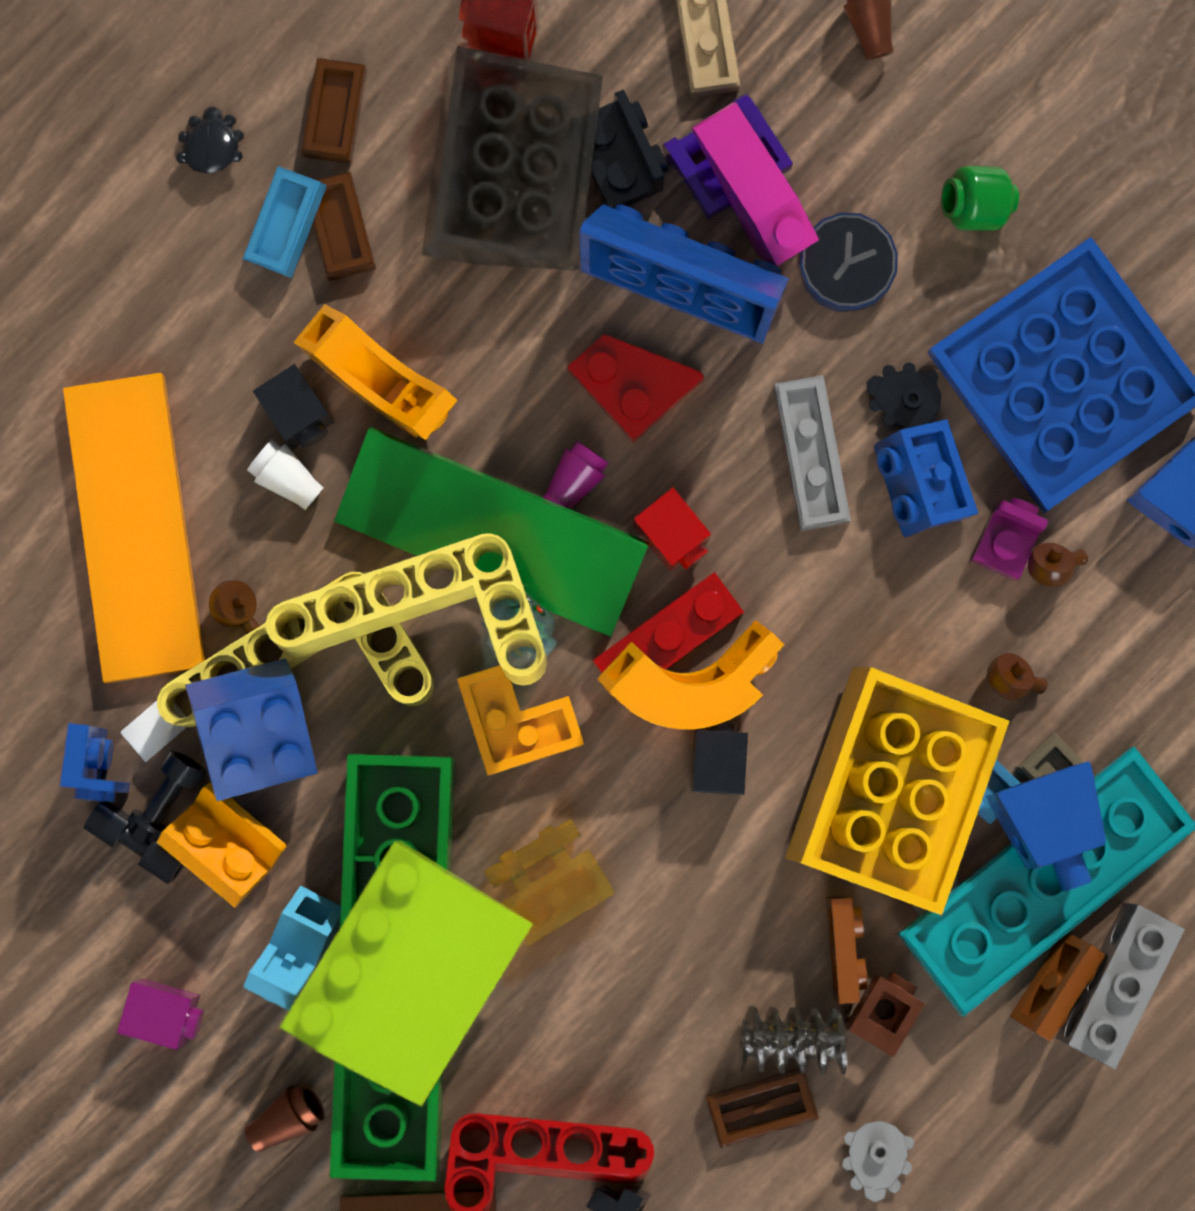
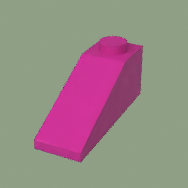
(754, 186)

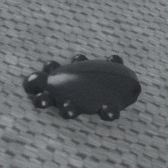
(210, 142)
(905, 396)

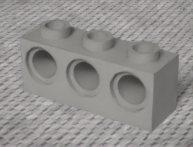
(1125, 980)

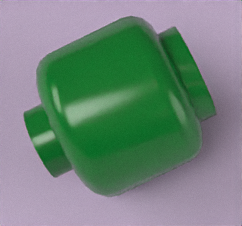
(979, 198)

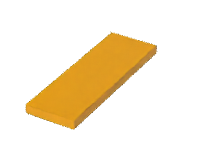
(134, 528)

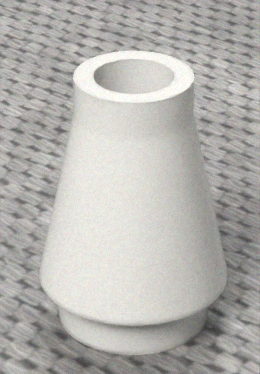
(285, 475)

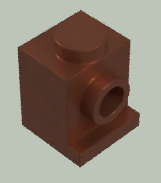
(887, 1032)

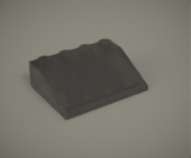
(511, 162)

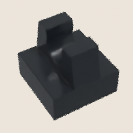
(607, 1200)

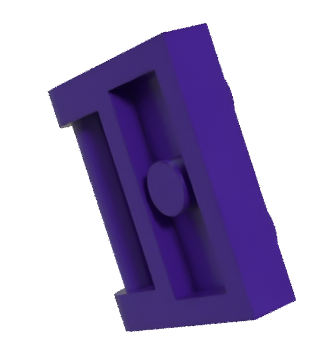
(701, 178)

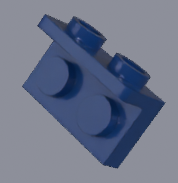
(924, 477)
(84, 759)

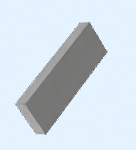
(811, 453)

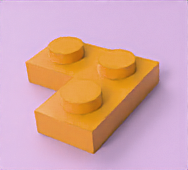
(511, 735)

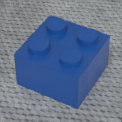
(251, 729)

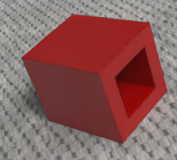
(673, 531)

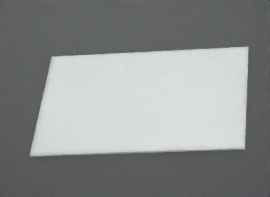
(151, 732)

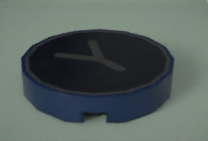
(849, 262)

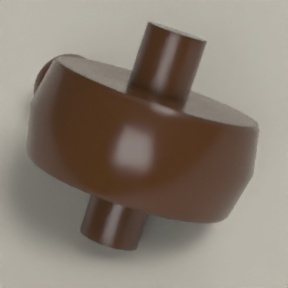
(1054, 564)
(234, 605)
(1013, 677)

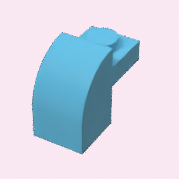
(295, 948)

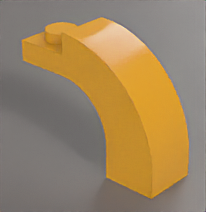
(374, 374)
(696, 697)

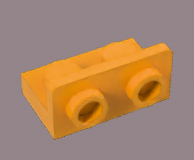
(222, 845)

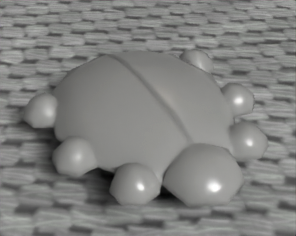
(877, 1158)

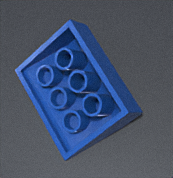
(681, 271)

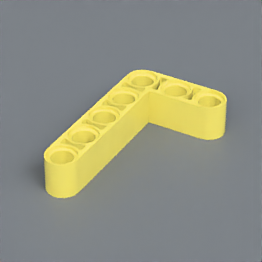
(418, 601)
(246, 652)

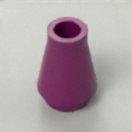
(575, 475)

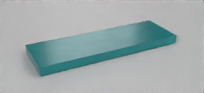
(1013, 914)

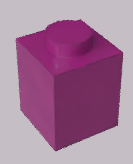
(160, 1014)

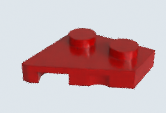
(632, 383)

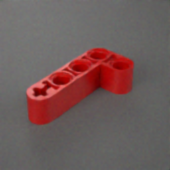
(550, 1160)

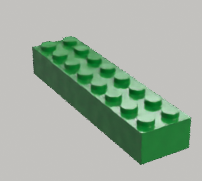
(386, 802)

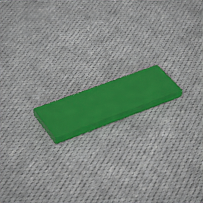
(432, 502)

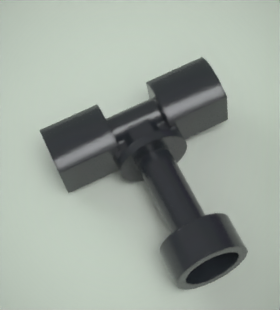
(142, 829)

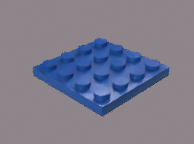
(1066, 374)

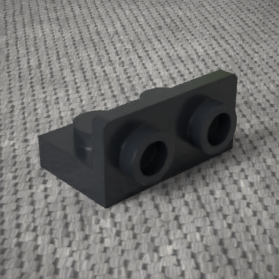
(623, 160)

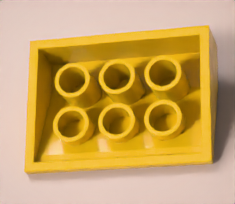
(897, 789)

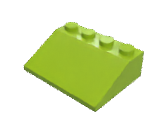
(406, 974)

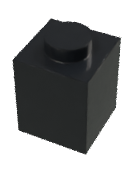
(294, 408)
(719, 760)

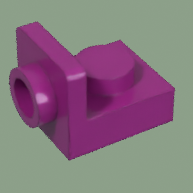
(1009, 538)

